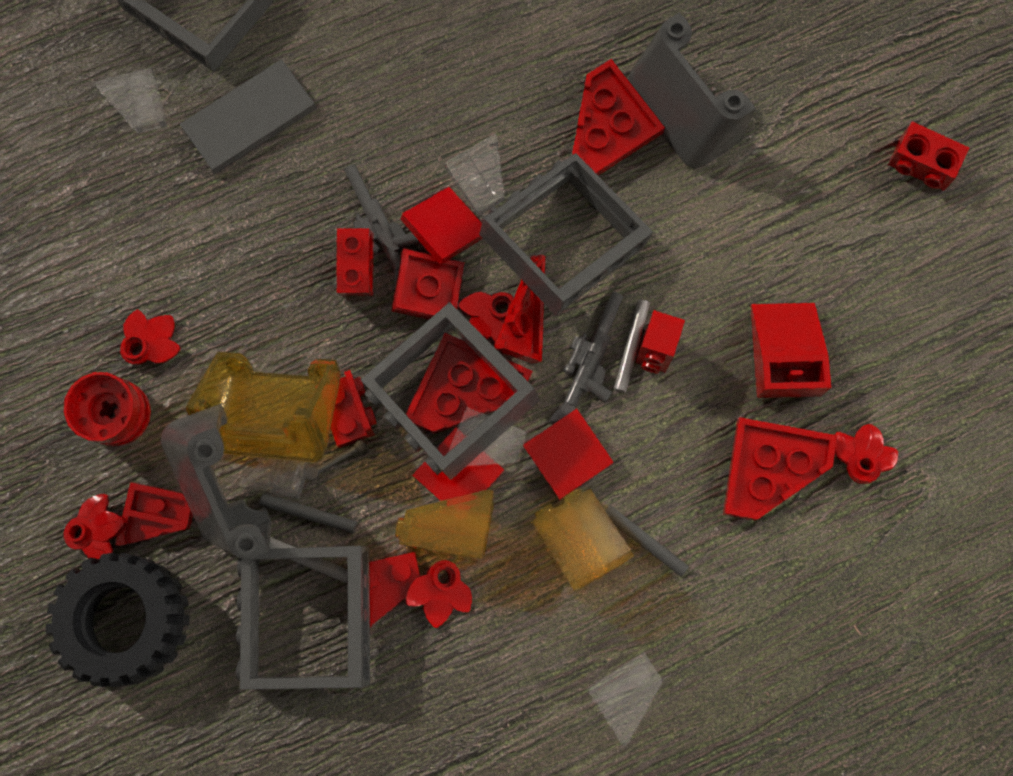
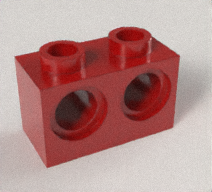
(930, 149)
(355, 262)
(659, 342)

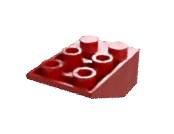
(789, 351)

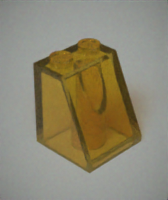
(449, 527)
(580, 539)

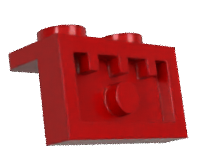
(350, 417)

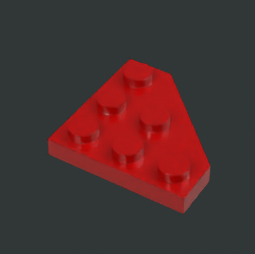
(612, 119)
(454, 382)
(772, 465)

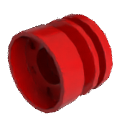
(91, 404)

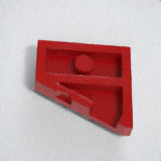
(390, 583)

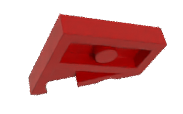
(153, 513)

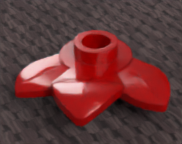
(483, 312)
(152, 335)
(867, 449)
(97, 527)
(437, 597)

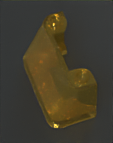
(270, 411)

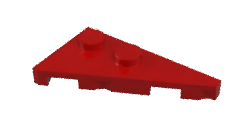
(523, 326)

